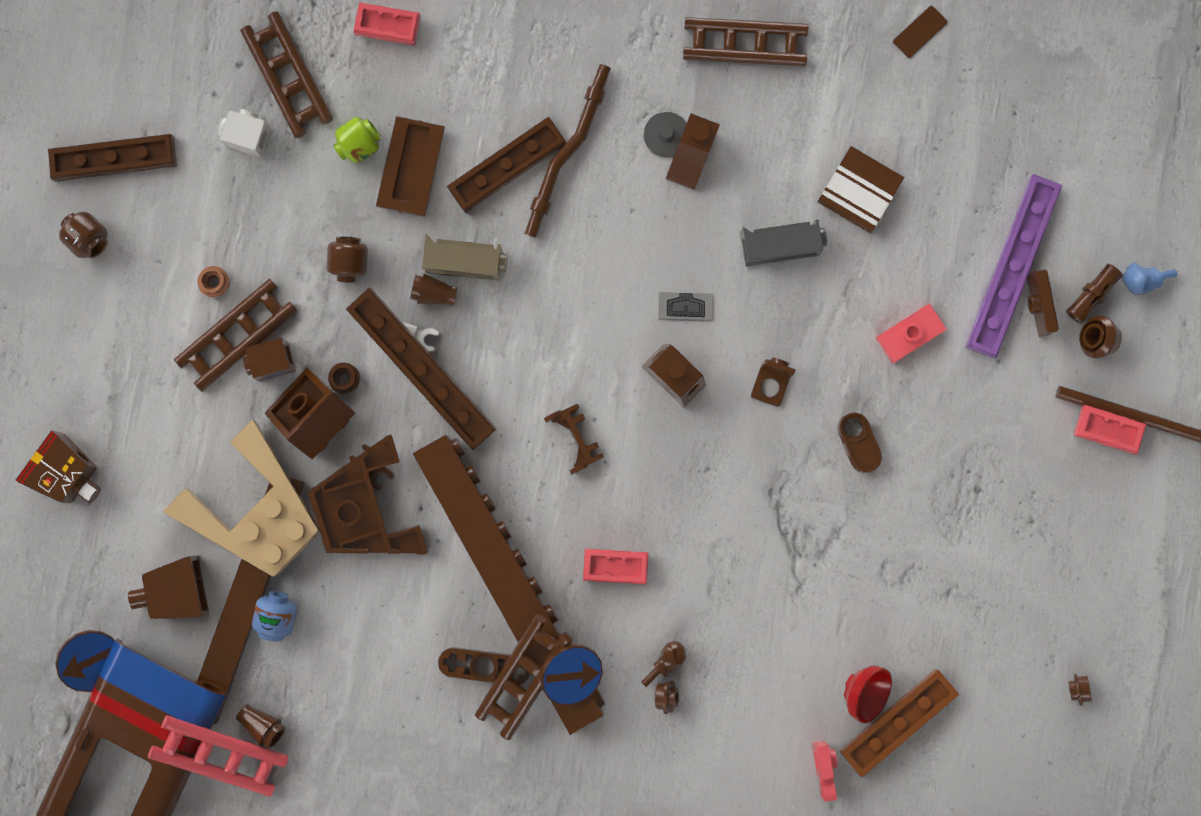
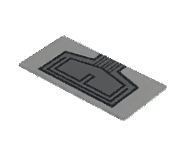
(685, 306)

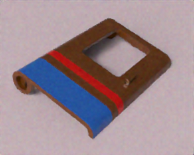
(129, 711)

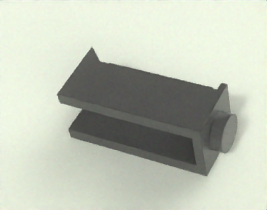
(782, 243)

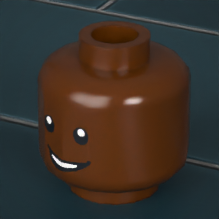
(83, 235)

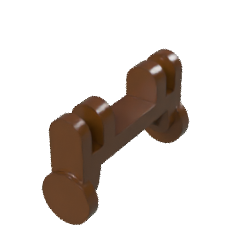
(583, 455)

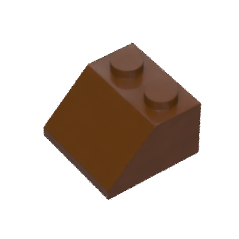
(309, 413)

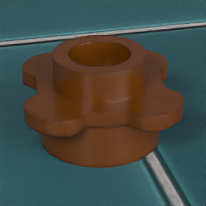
(666, 697)

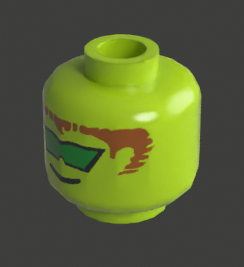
(356, 140)

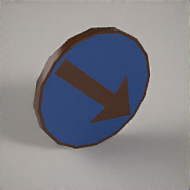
(82, 659)
(571, 674)

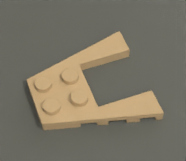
(272, 529)

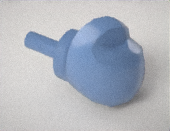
(1144, 280)

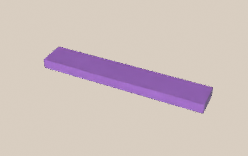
(1013, 266)

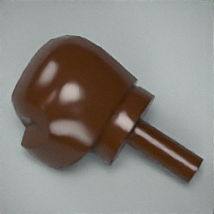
(671, 658)

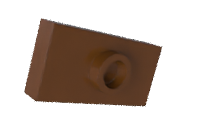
(1041, 303)

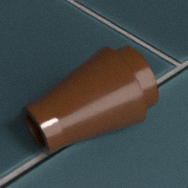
(432, 291)
(261, 726)

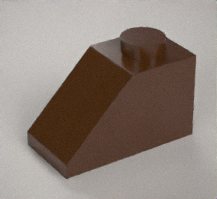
(692, 151)

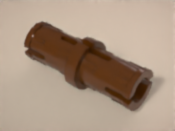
(1094, 293)

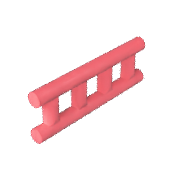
(208, 740)

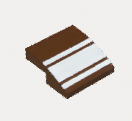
(860, 189)

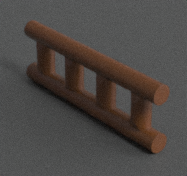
(730, 30)
(304, 80)
(216, 336)
(504, 682)

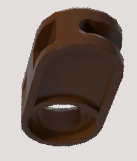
(863, 449)

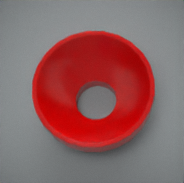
(867, 692)

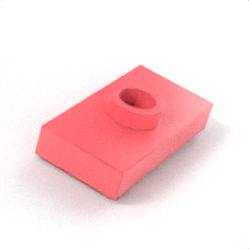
(387, 24)
(910, 333)
(1109, 429)
(615, 566)

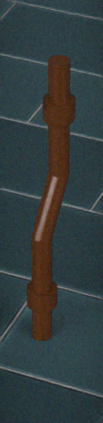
(594, 97)

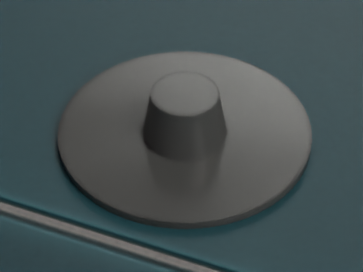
(664, 133)

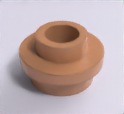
(204, 281)

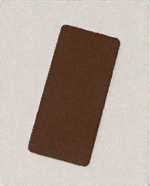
(920, 31)

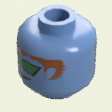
(274, 616)

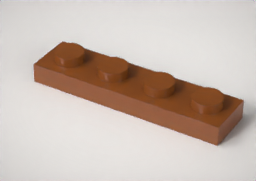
(899, 722)

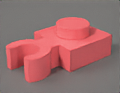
(825, 762)

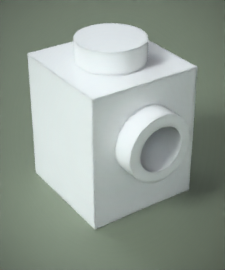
(244, 132)

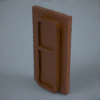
(410, 166)

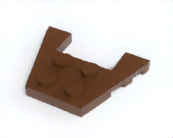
(350, 512)

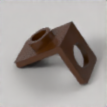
(778, 371)

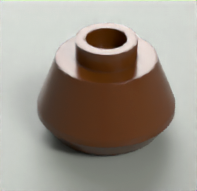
(1100, 337)

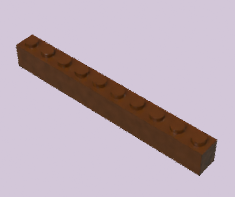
(495, 559)

